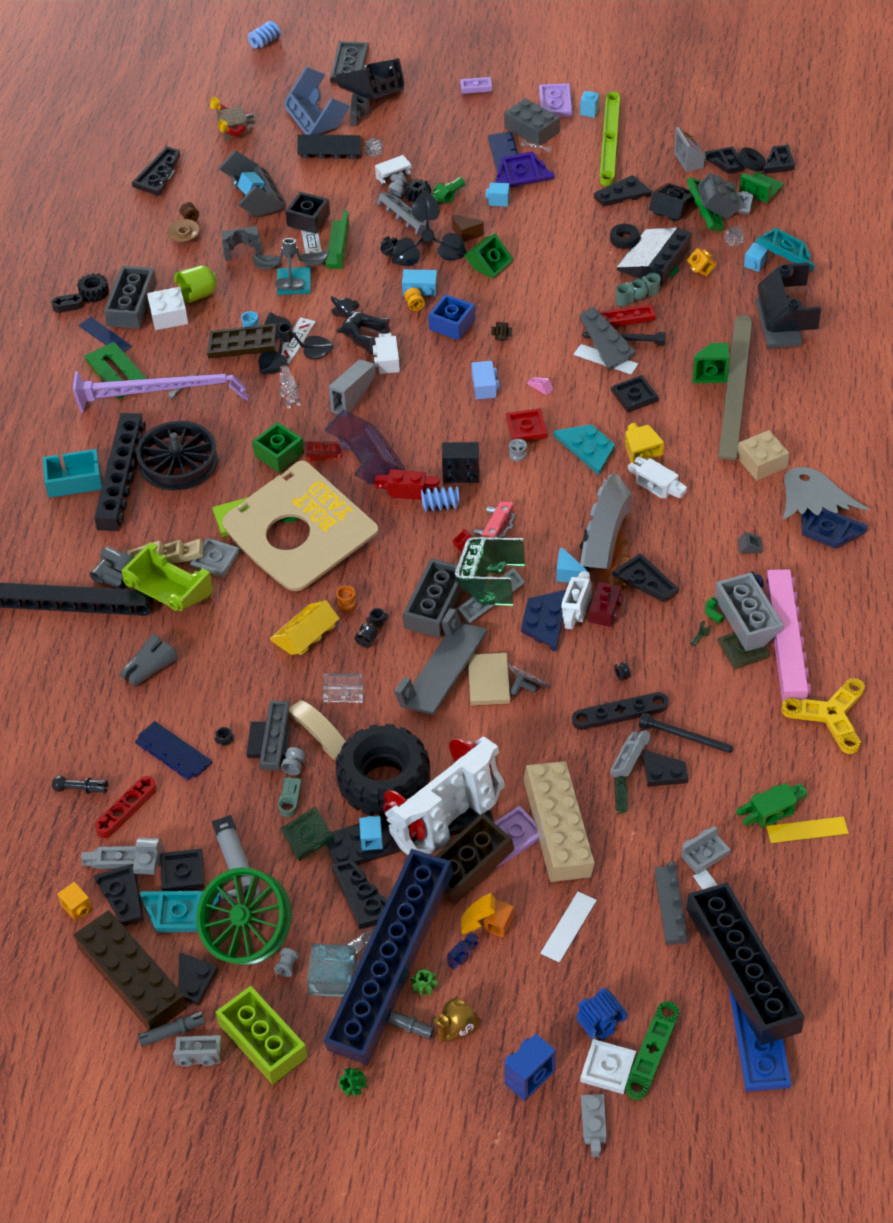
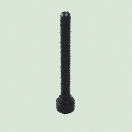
(658, 338)
(647, 721)

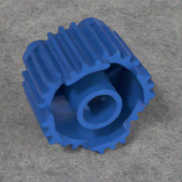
(600, 1014)

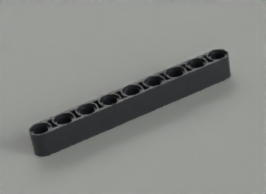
(74, 599)

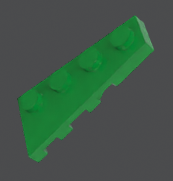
(713, 220)

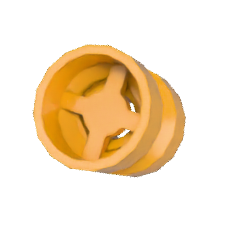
(414, 299)

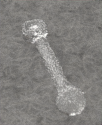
(523, 143)

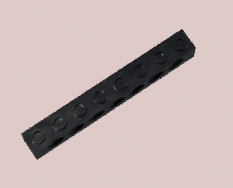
(119, 472)

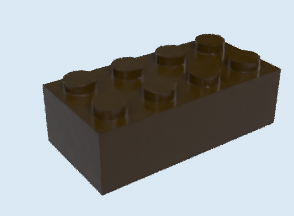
(474, 855)

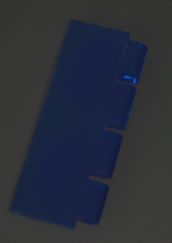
(173, 751)

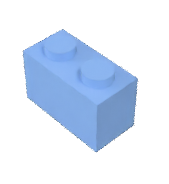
(484, 379)

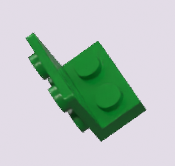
(760, 186)

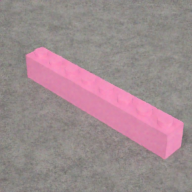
(788, 642)

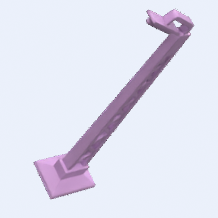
(86, 391)

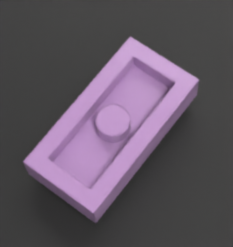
(476, 85)

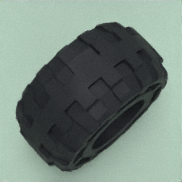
(378, 748)

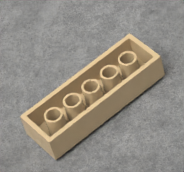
(558, 821)

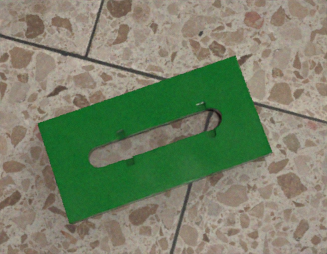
(105, 372)

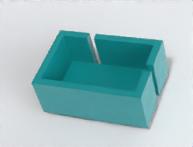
(80, 475)

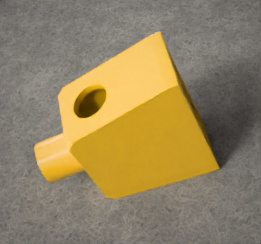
(642, 442)

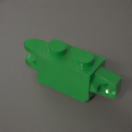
(772, 805)

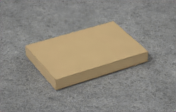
(489, 679)

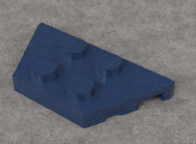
(830, 528)
(544, 618)

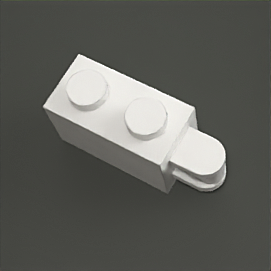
(387, 354)

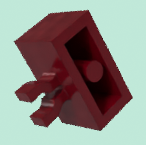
(605, 604)

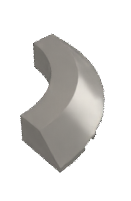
(607, 516)

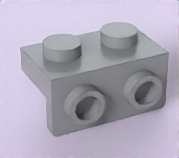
(704, 850)
(198, 1050)

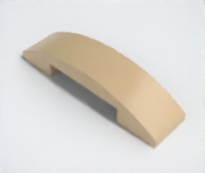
(318, 727)

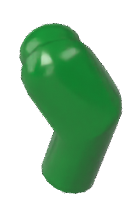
(711, 610)

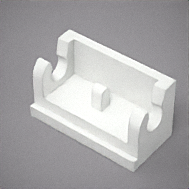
(392, 166)

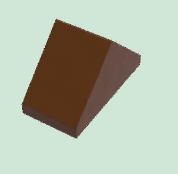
(467, 227)

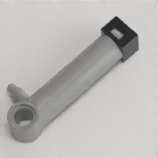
(233, 852)

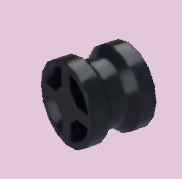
(366, 635)

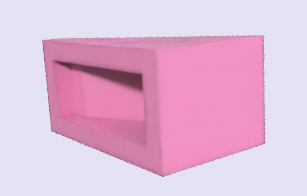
(541, 384)

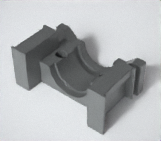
(237, 236)

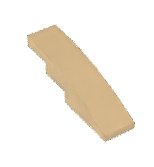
(176, 551)

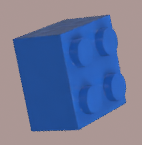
(451, 317)
(529, 1066)

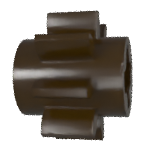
(501, 331)

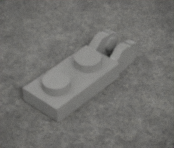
(629, 753)

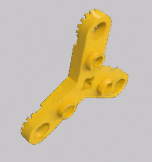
(837, 723)

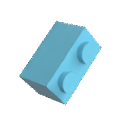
(422, 279)

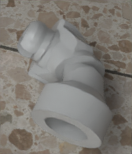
(399, 181)

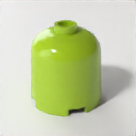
(196, 283)

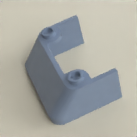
(303, 107)

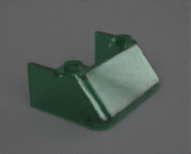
(488, 556)

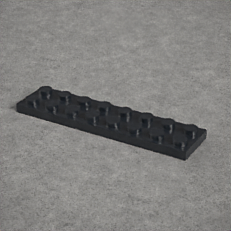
(348, 841)

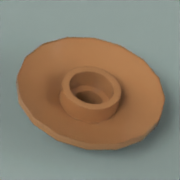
(183, 230)

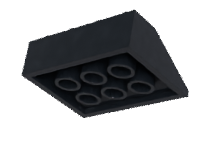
(656, 252)

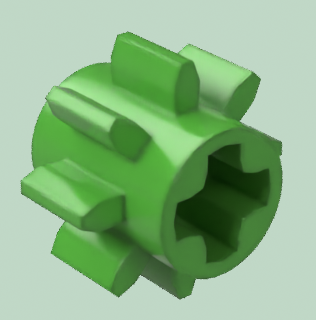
(424, 982)

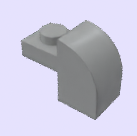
(147, 855)

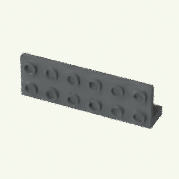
(443, 666)

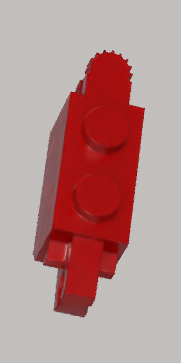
(406, 483)

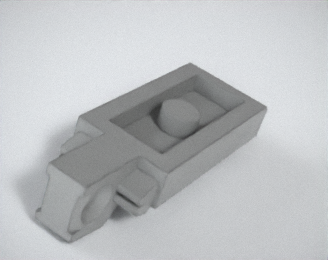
(109, 857)
(593, 1122)

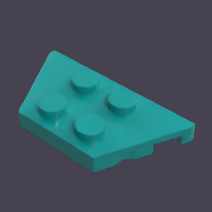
(786, 246)
(587, 444)
(173, 909)

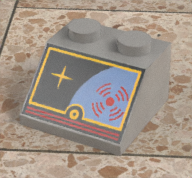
(688, 151)

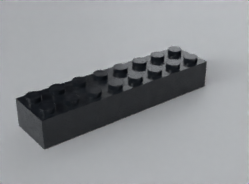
(745, 964)

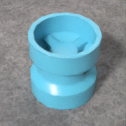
(249, 319)

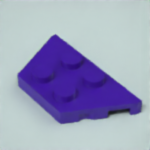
(522, 170)

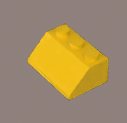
(305, 628)

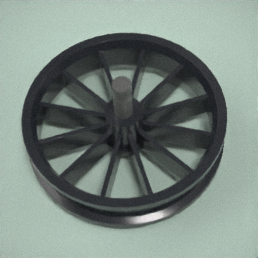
(177, 455)

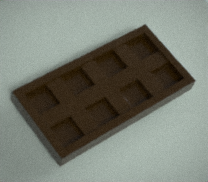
(242, 341)

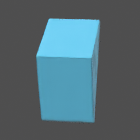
(567, 567)

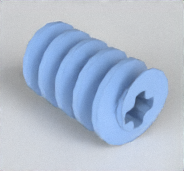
(264, 34)
(439, 499)

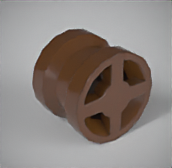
(189, 211)

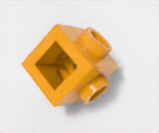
(701, 262)

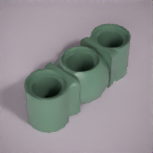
(637, 289)

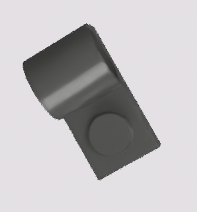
(359, 107)

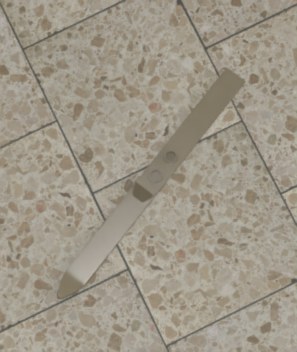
(735, 388)

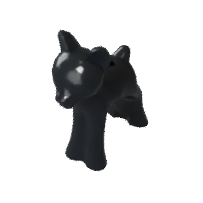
(355, 320)

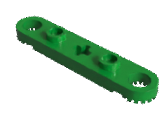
(647, 1063)

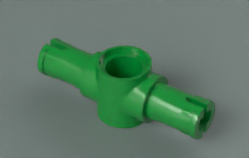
(446, 192)

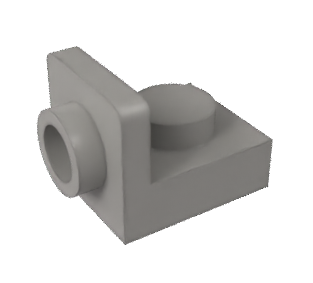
(745, 201)

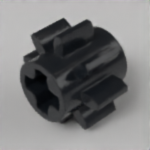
(388, 245)

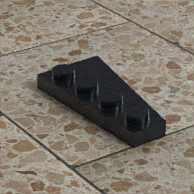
(156, 174)
(360, 895)

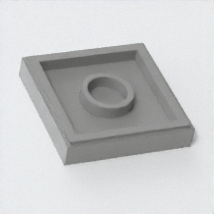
(216, 558)

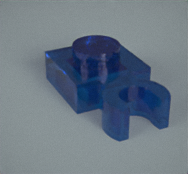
(460, 952)

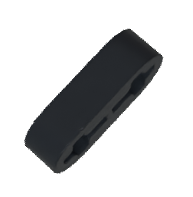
(67, 303)

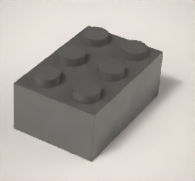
(531, 122)

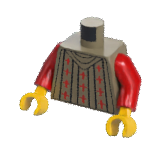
(231, 121)

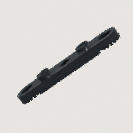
(608, 714)

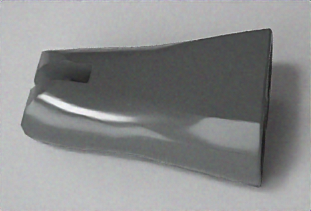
(150, 659)

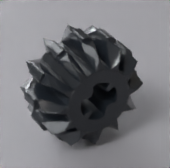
(414, 189)

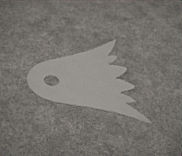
(814, 493)

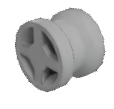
(517, 450)

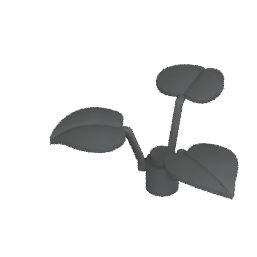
(289, 250)

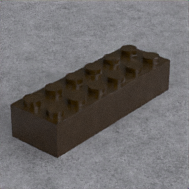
(130, 971)

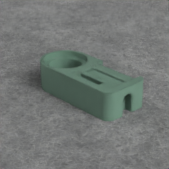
(290, 795)

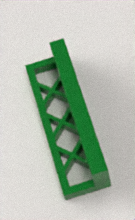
(338, 242)

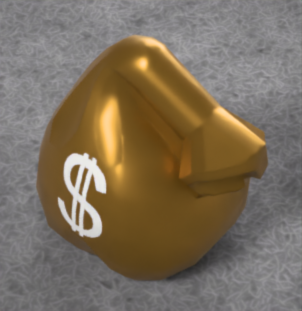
(456, 1021)

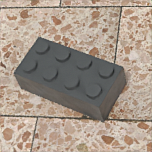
(129, 297)
(432, 598)

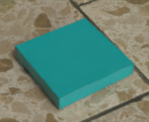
(303, 273)

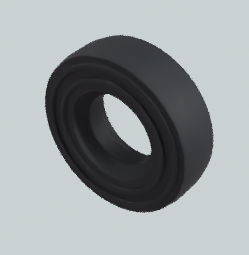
(751, 159)
(624, 243)

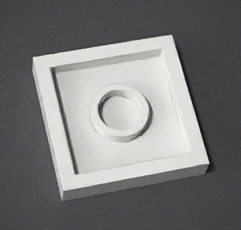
(608, 1066)

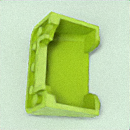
(166, 582)

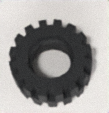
(86, 289)

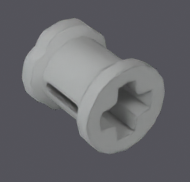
(286, 962)

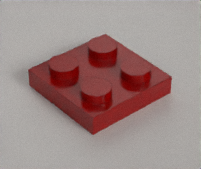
(527, 425)

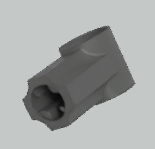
(116, 558)
(105, 573)

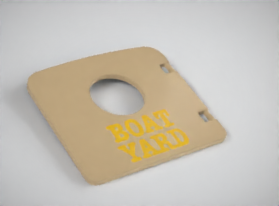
(333, 520)

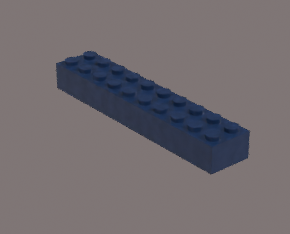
(388, 957)

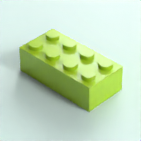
(261, 1035)

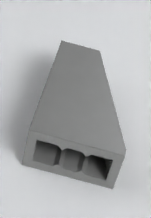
(351, 386)

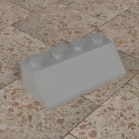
(748, 611)

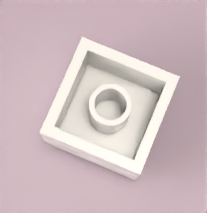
(167, 308)

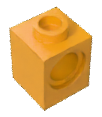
(74, 901)

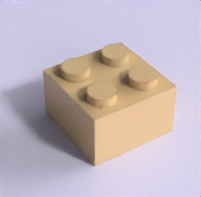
(762, 455)

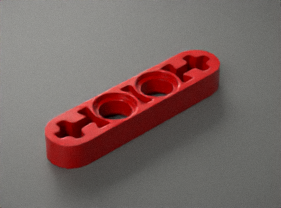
(128, 808)

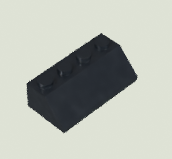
(329, 146)

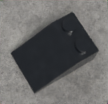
(671, 201)

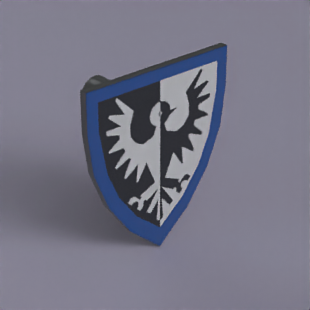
(521, 682)

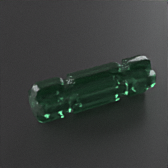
(620, 794)

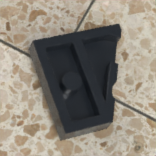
(779, 160)
(195, 977)

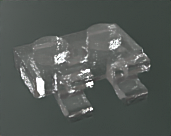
(289, 386)

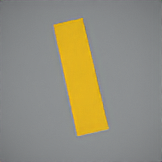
(807, 829)

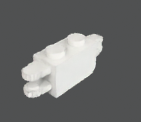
(657, 478)
(577, 599)

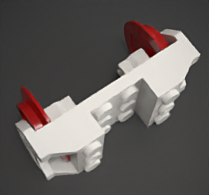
(467, 783)

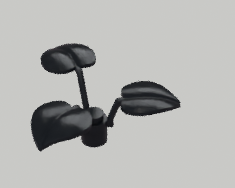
(451, 246)
(314, 347)

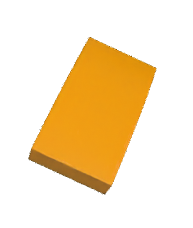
(476, 912)

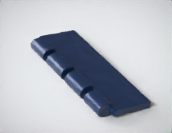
(502, 145)

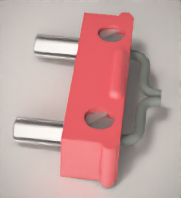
(499, 522)

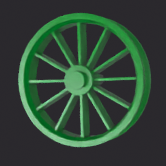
(243, 916)

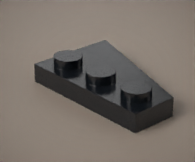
(621, 190)
(646, 577)
(122, 893)

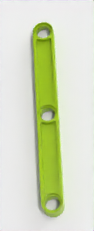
(609, 146)

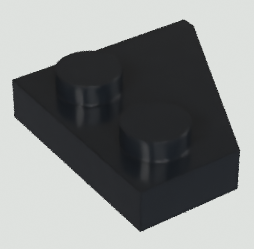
(725, 159)
(663, 770)

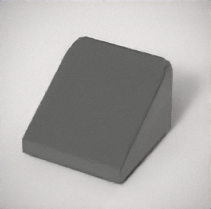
(749, 543)

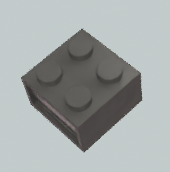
(719, 195)

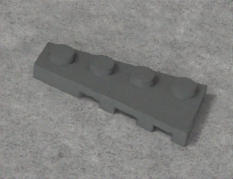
(610, 344)

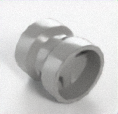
(293, 761)

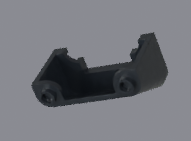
(374, 79)

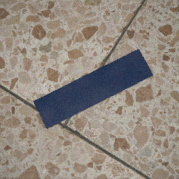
(103, 334)

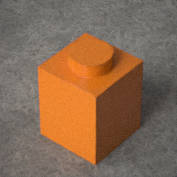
(501, 920)

